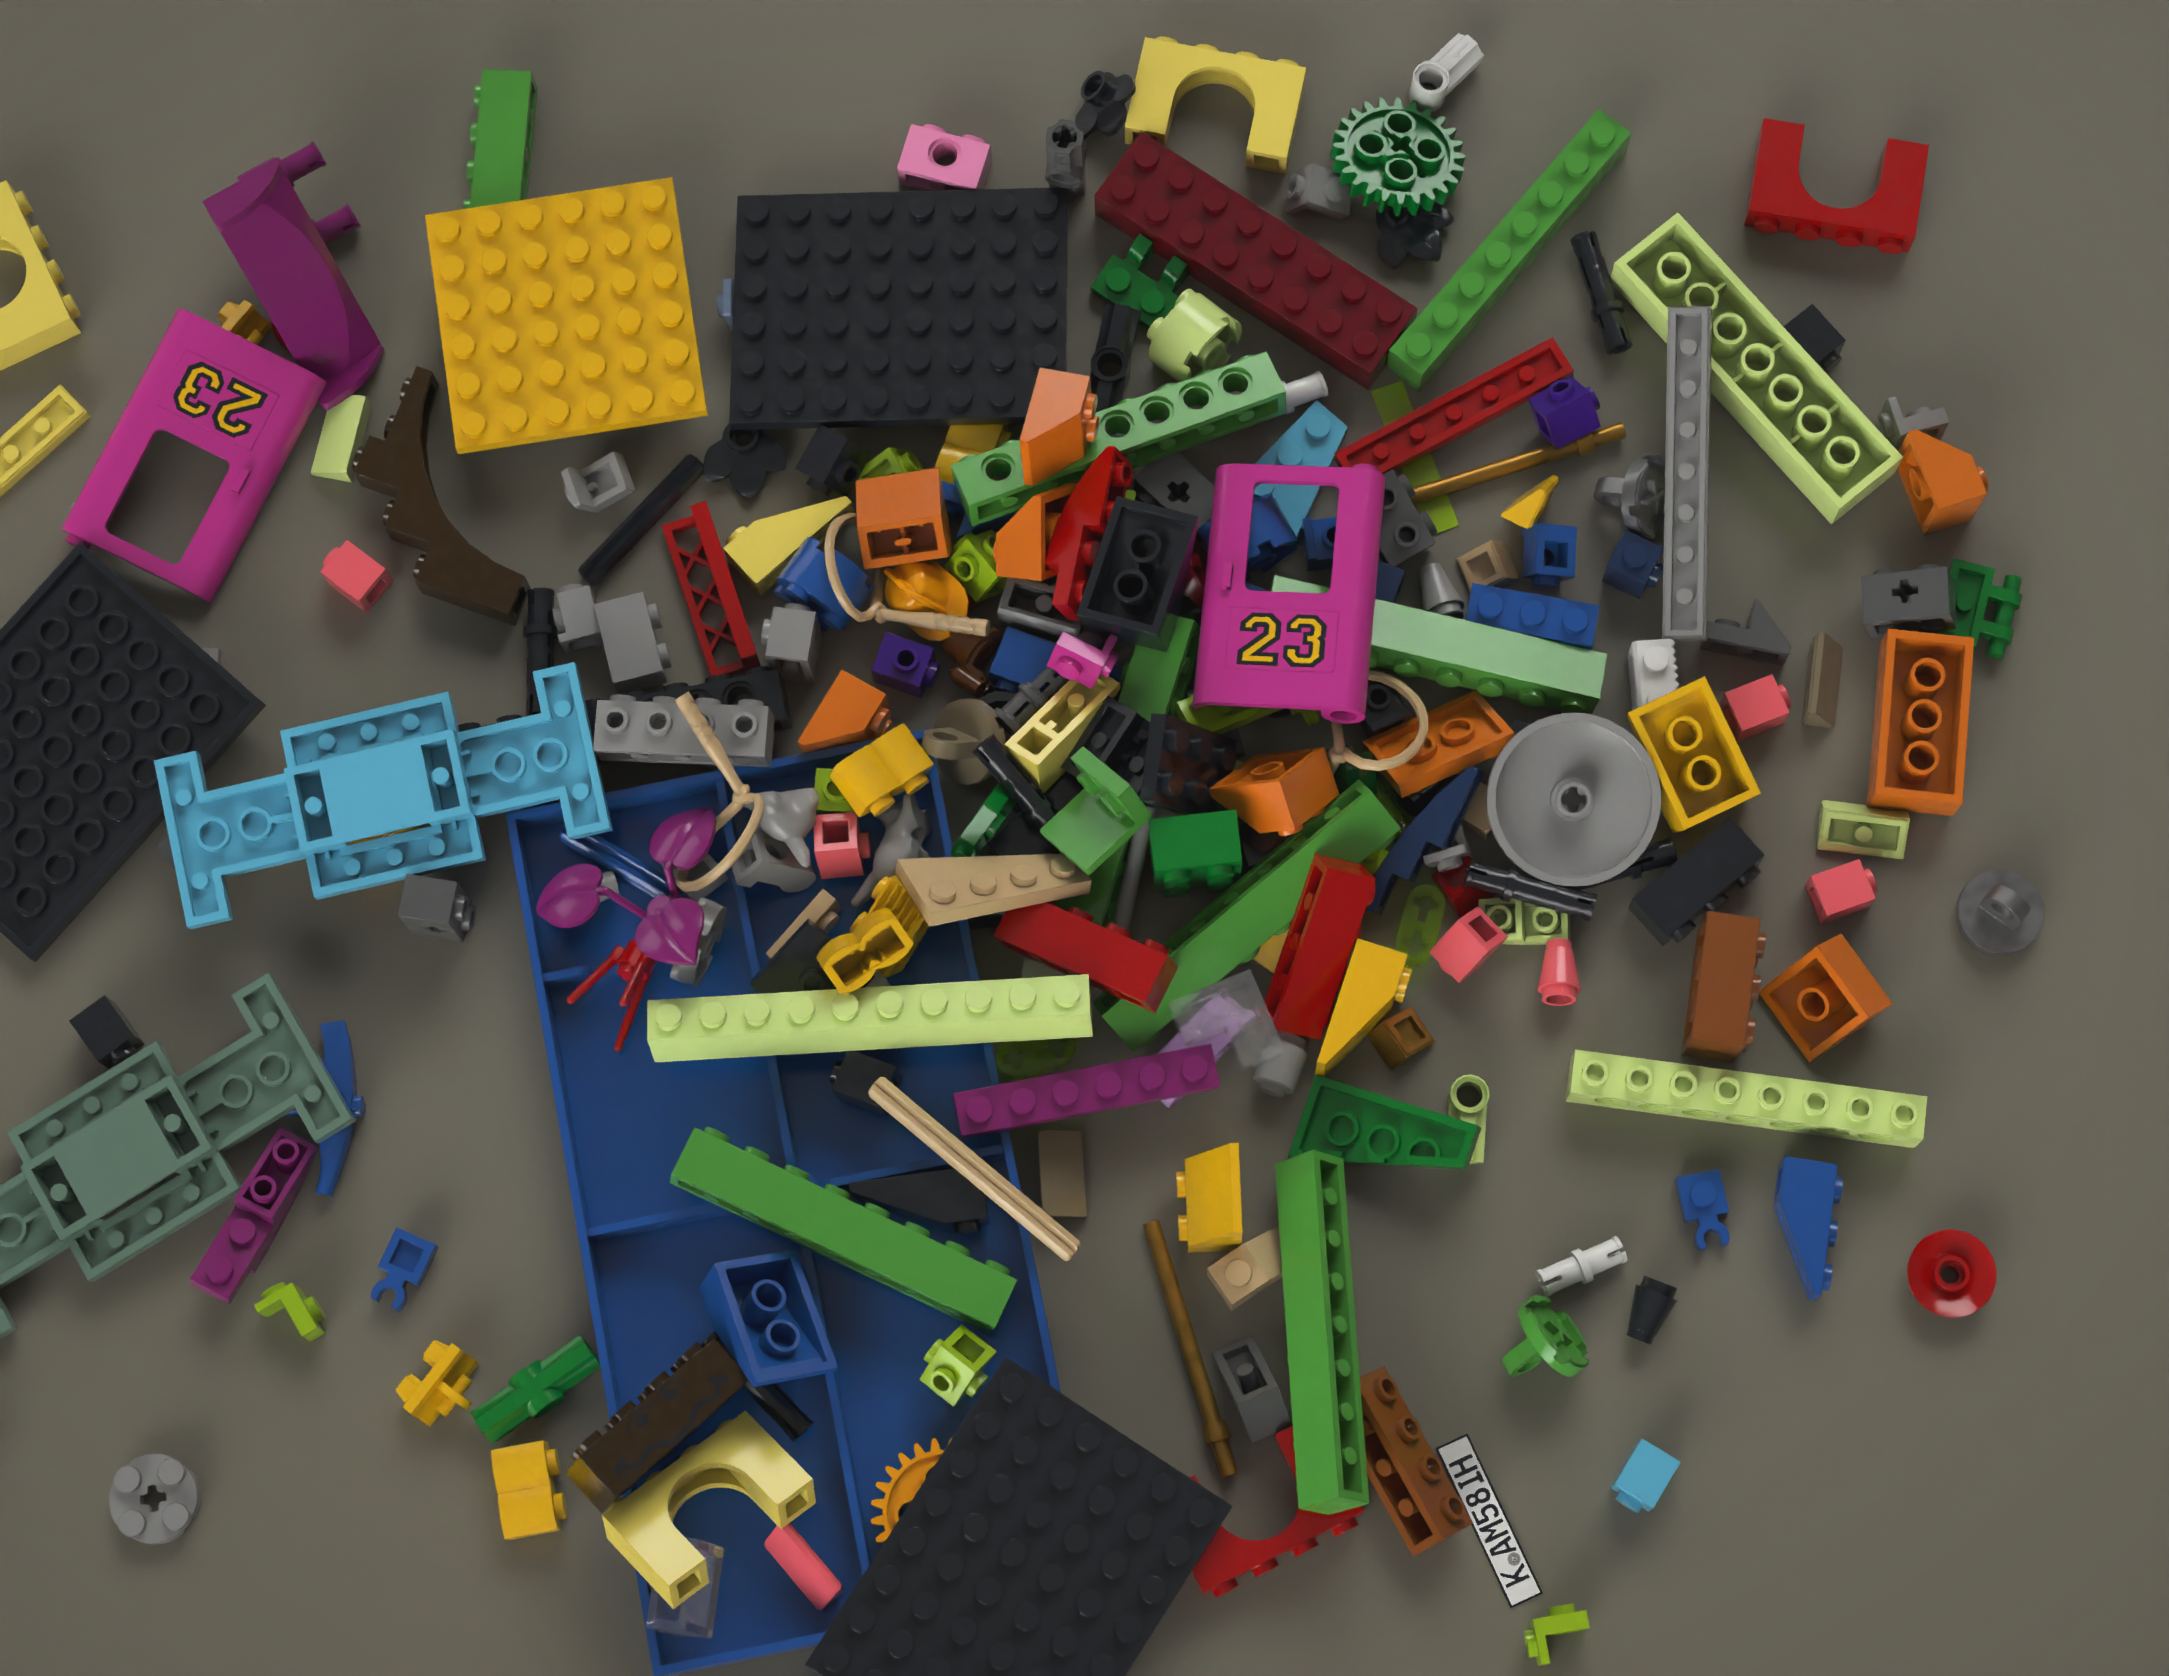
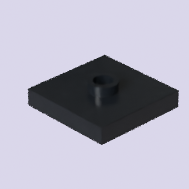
(796, 965)

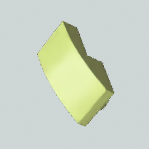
(1526, 922)

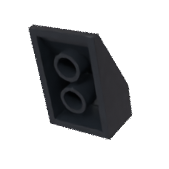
(1139, 574)

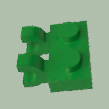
(1126, 284)

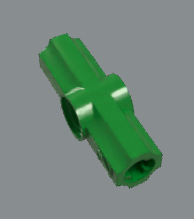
(536, 1389)

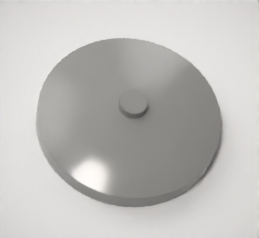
(1573, 799)

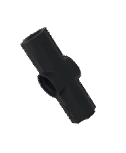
(1114, 345)

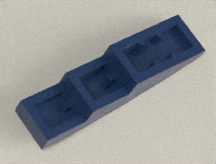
(1433, 826)

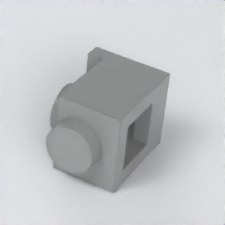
(577, 618)

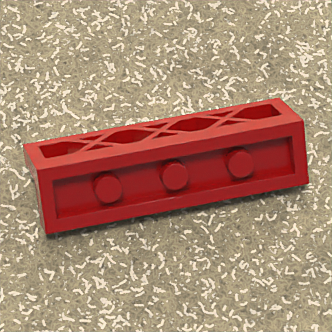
(723, 581)

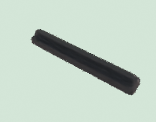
(641, 520)

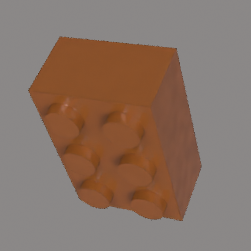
(1723, 987)

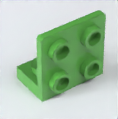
(1097, 817)

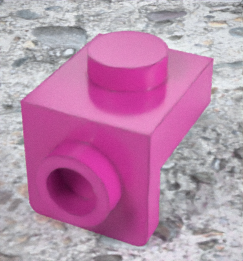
(1082, 661)

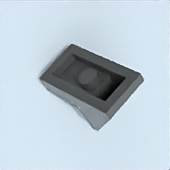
(1758, 642)

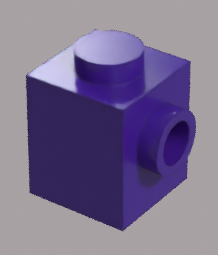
(1565, 411)
(905, 665)

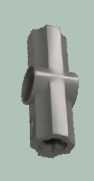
(1066, 158)

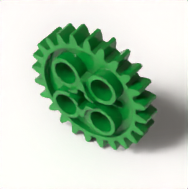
(1397, 156)

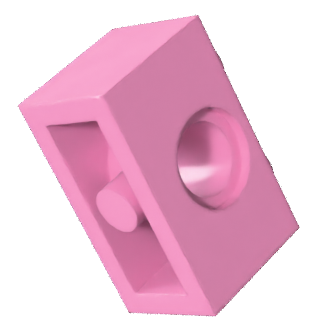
(929, 143)

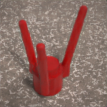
(635, 969)

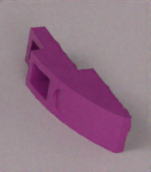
(257, 1216)

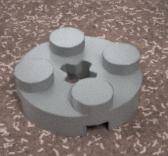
(714, 923)
(134, 1483)

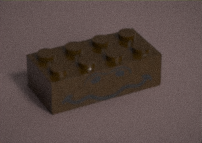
(648, 1432)

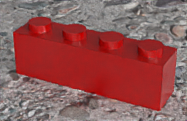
(1319, 945)
(1080, 947)

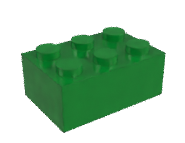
(1195, 853)

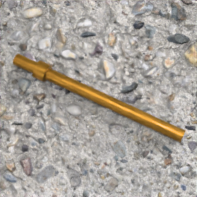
(1581, 446)
(1215, 1431)

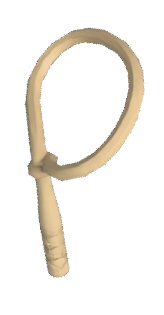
(877, 609)
(1341, 754)
(740, 795)

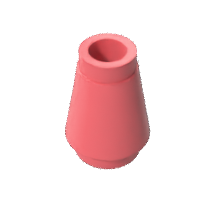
(1559, 974)

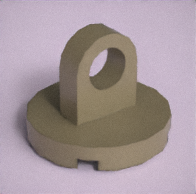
(957, 733)

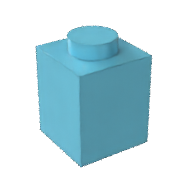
(1644, 1476)

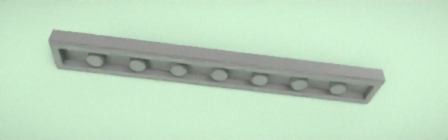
(1687, 474)

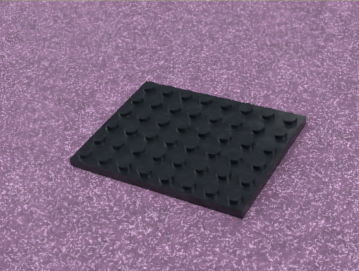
(896, 307)
(86, 706)
(1026, 1549)

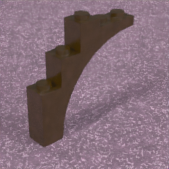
(400, 469)

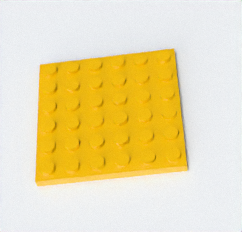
(565, 315)

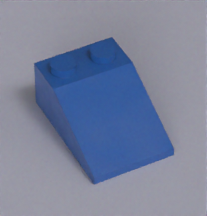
(768, 1318)

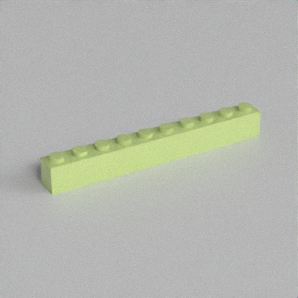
(870, 1018)

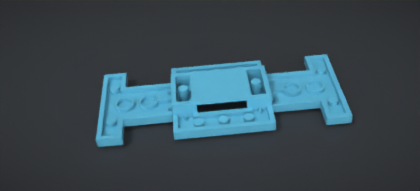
(378, 777)

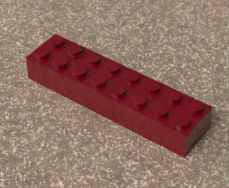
(1255, 260)

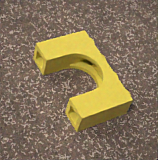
(1173, 69)
(40, 311)
(733, 1457)

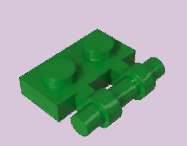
(1972, 593)
(984, 823)

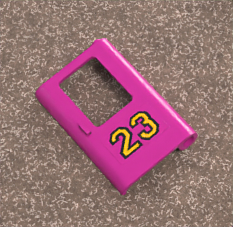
(223, 400)
(1290, 645)

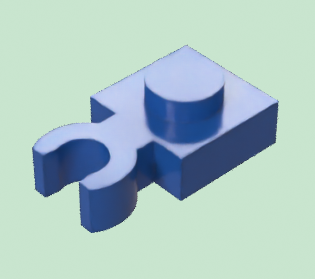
(1703, 1200)
(405, 1261)

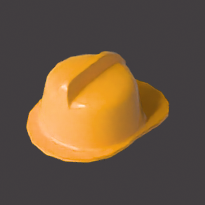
(925, 588)

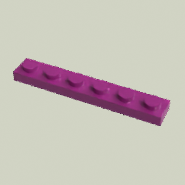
(1086, 1091)

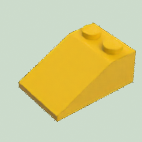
(1693, 755)
(1366, 997)
(1212, 1200)

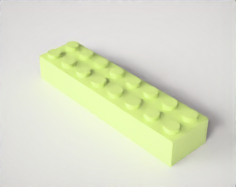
(1760, 371)

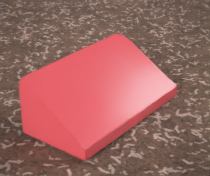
(804, 1566)

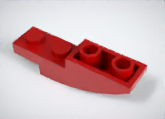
(1083, 527)

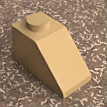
(1248, 1269)

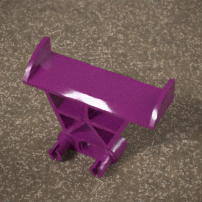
(295, 274)

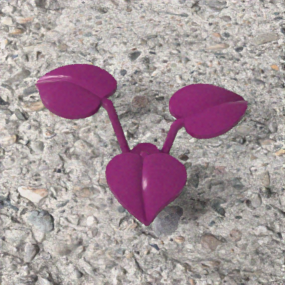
(672, 923)

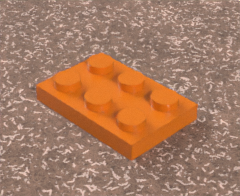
(1457, 738)

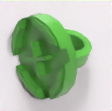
(1549, 1338)

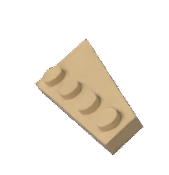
(984, 885)

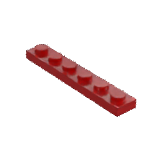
(1459, 410)

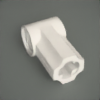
(1444, 71)

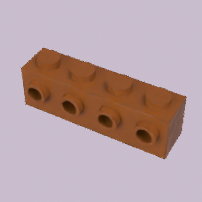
(1406, 1469)

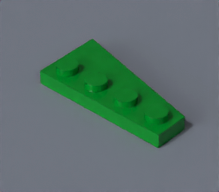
(1380, 1130)

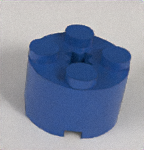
(1270, 536)
(807, 583)

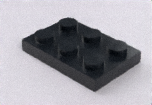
(1184, 765)

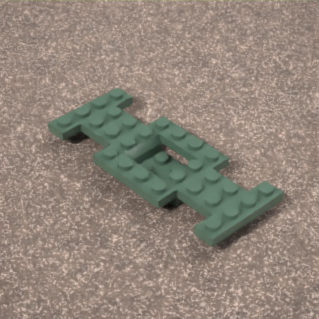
(147, 1124)

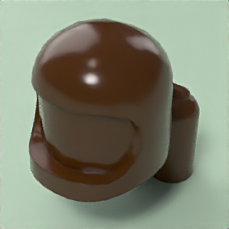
(971, 655)

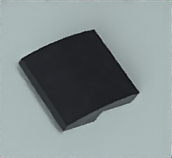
(1118, 740)

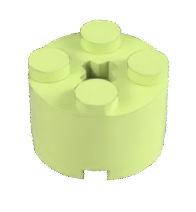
(1192, 337)

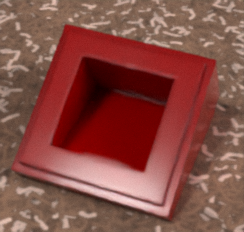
(1459, 897)

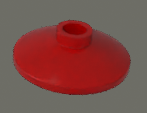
(1967, 1258)

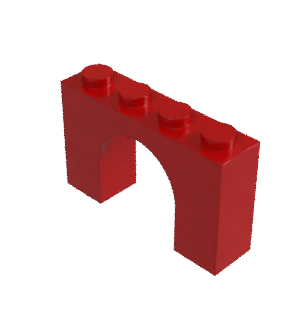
(1782, 203)
(1233, 1556)

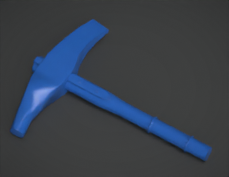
(341, 1067)

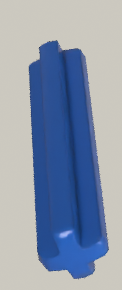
(619, 862)

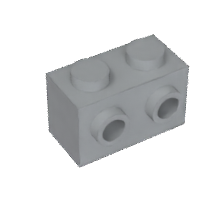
(793, 642)
(632, 643)

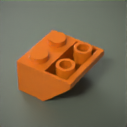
(902, 518)

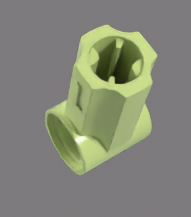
(1474, 1115)

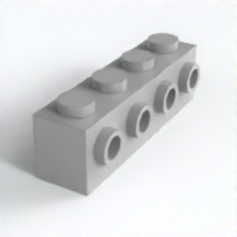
(660, 733)

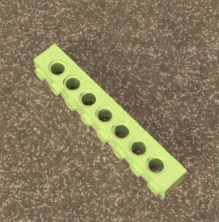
(1746, 1099)

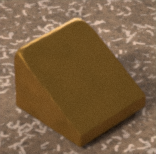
(1400, 1038)

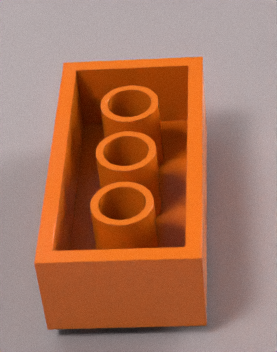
(1920, 722)

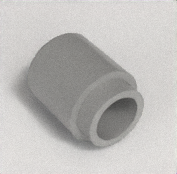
(1283, 1073)

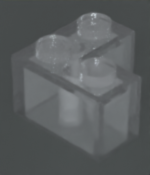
(1231, 1008)

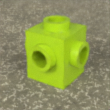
(976, 567)
(951, 1372)

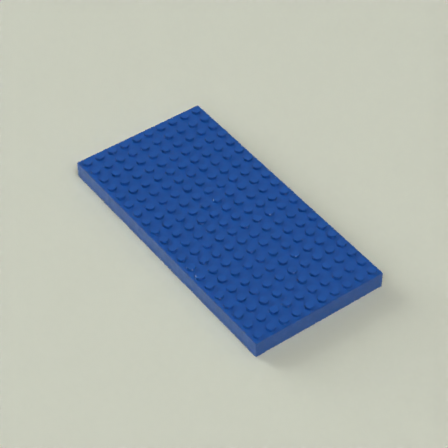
(655, 1243)

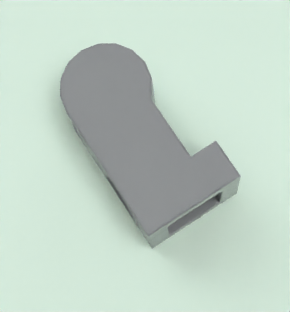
(771, 863)

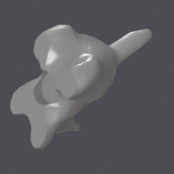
(790, 818)
(903, 839)

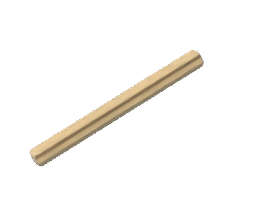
(974, 1168)

